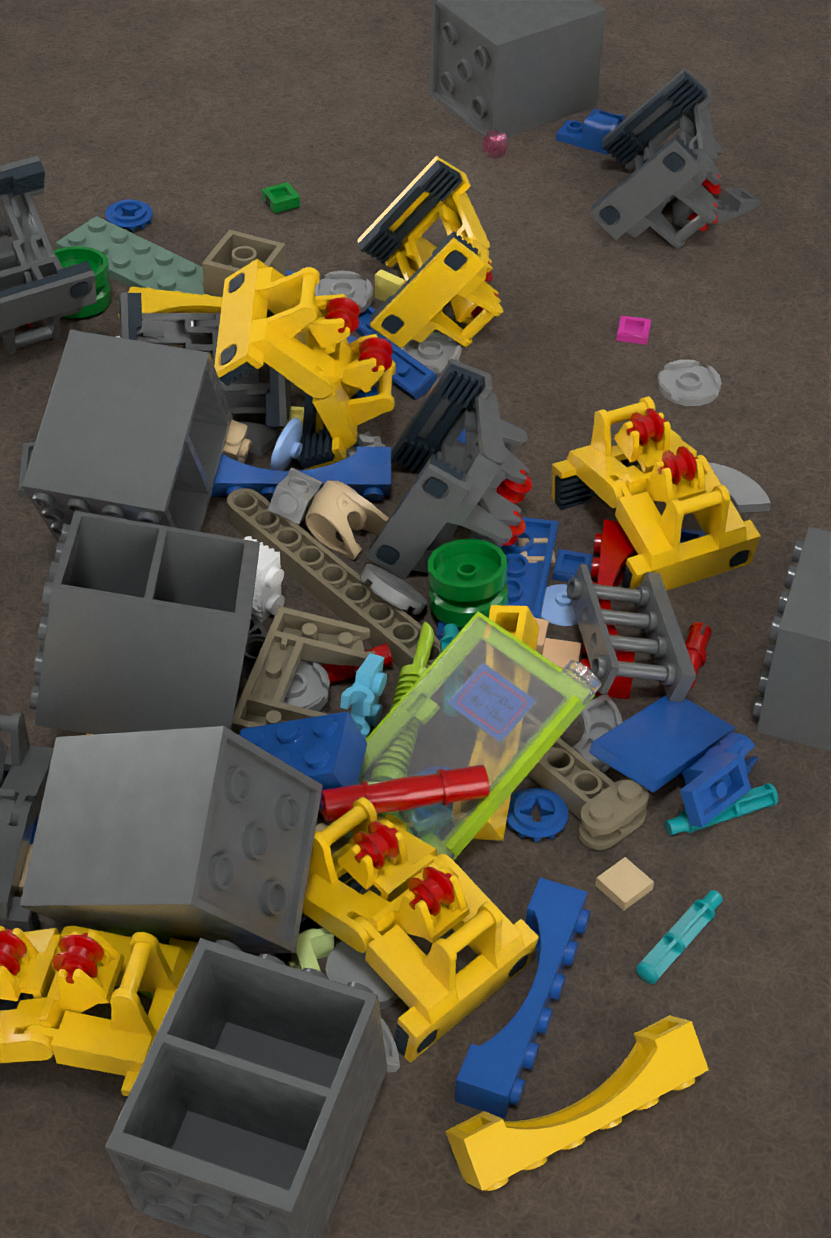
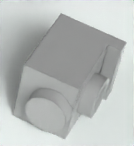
(294, 495)

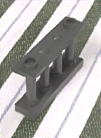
(654, 617)

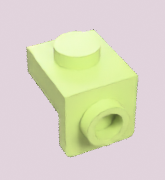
(311, 945)

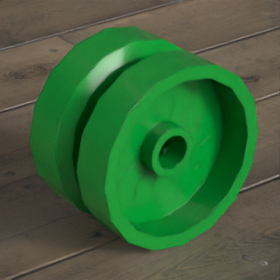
(99, 264)
(466, 579)

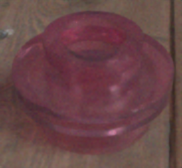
(495, 143)

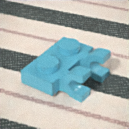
(365, 694)

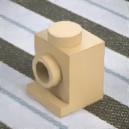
(237, 444)

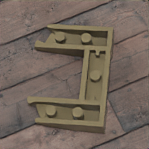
(294, 638)

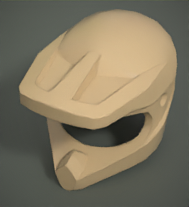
(341, 510)

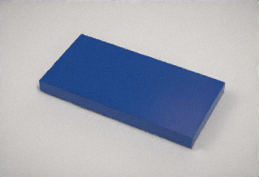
(527, 580)
(660, 741)

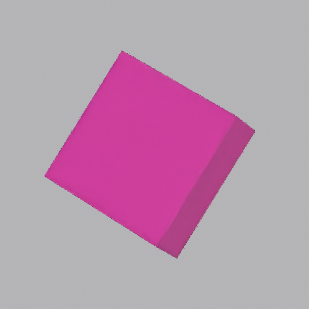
(633, 330)

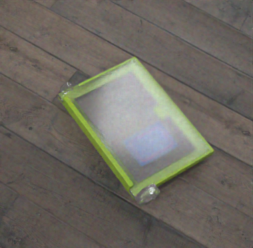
(474, 706)

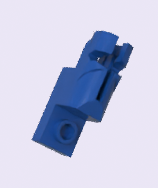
(590, 133)
(717, 779)

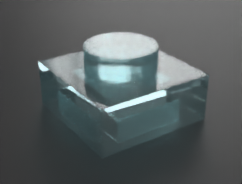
(427, 818)

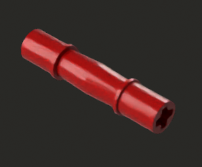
(409, 792)

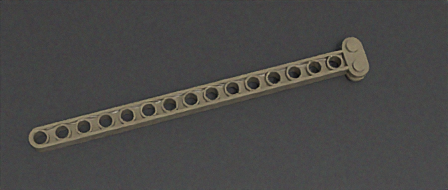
(605, 807)

